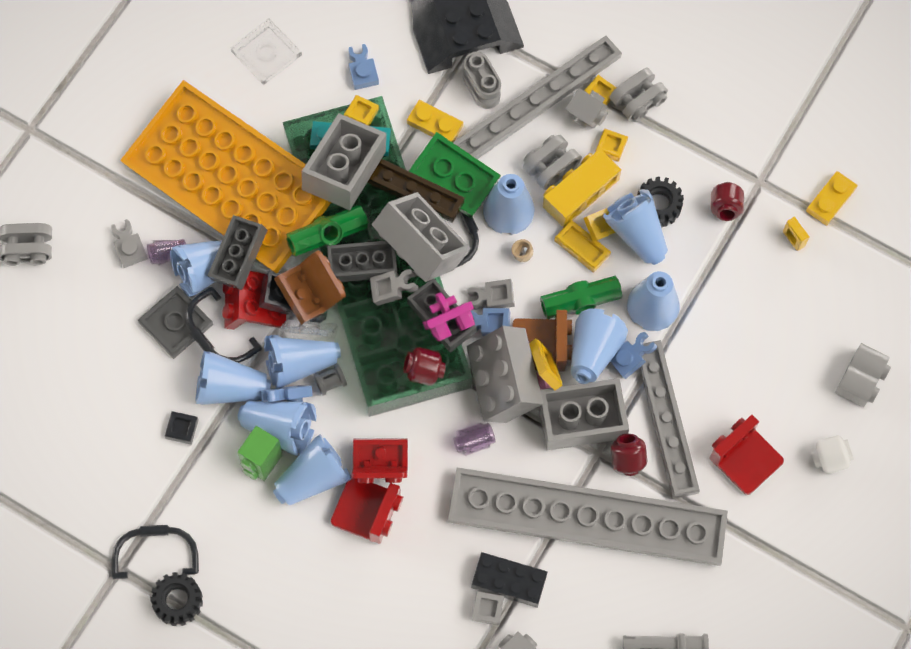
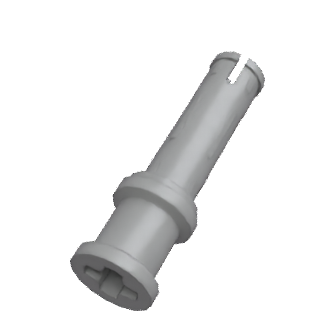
(658, 642)

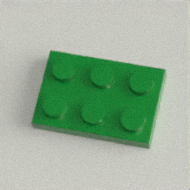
(456, 171)

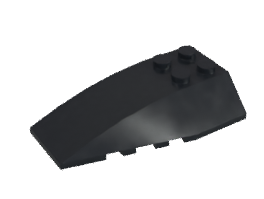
(461, 27)

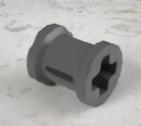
(330, 379)

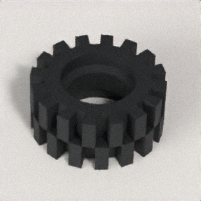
(673, 195)
(181, 615)

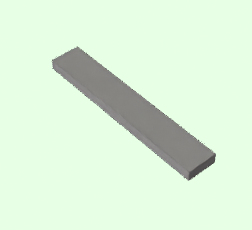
(668, 424)

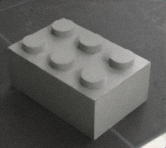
(343, 161)
(420, 236)
(504, 374)
(583, 414)

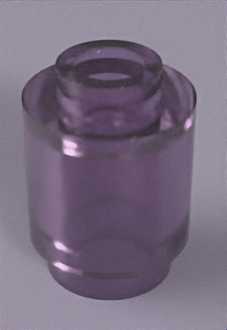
(474, 438)

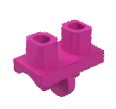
(438, 323)

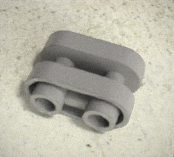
(482, 80)
(638, 108)
(552, 148)
(25, 243)

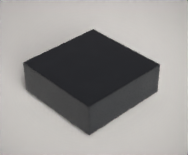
(181, 427)

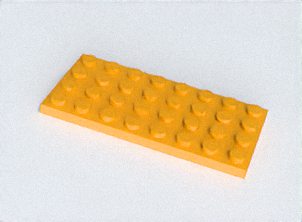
(224, 169)

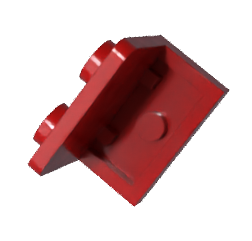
(244, 307)
(745, 456)
(380, 459)
(367, 509)

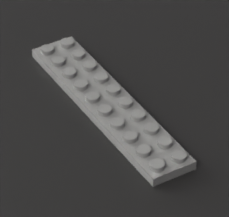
(588, 516)

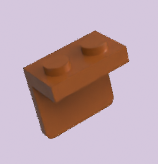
(311, 287)
(551, 334)

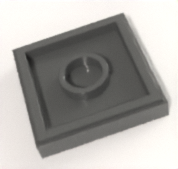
(168, 322)

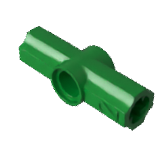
(312, 235)
(581, 296)

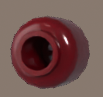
(727, 201)
(424, 366)
(629, 454)

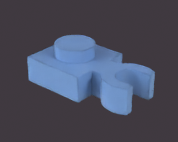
(362, 69)
(491, 319)
(629, 356)
(290, 393)

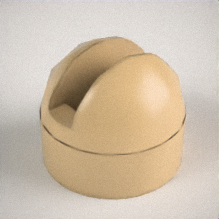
(518, 249)

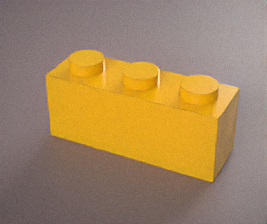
(581, 187)

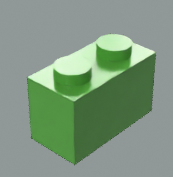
(259, 454)

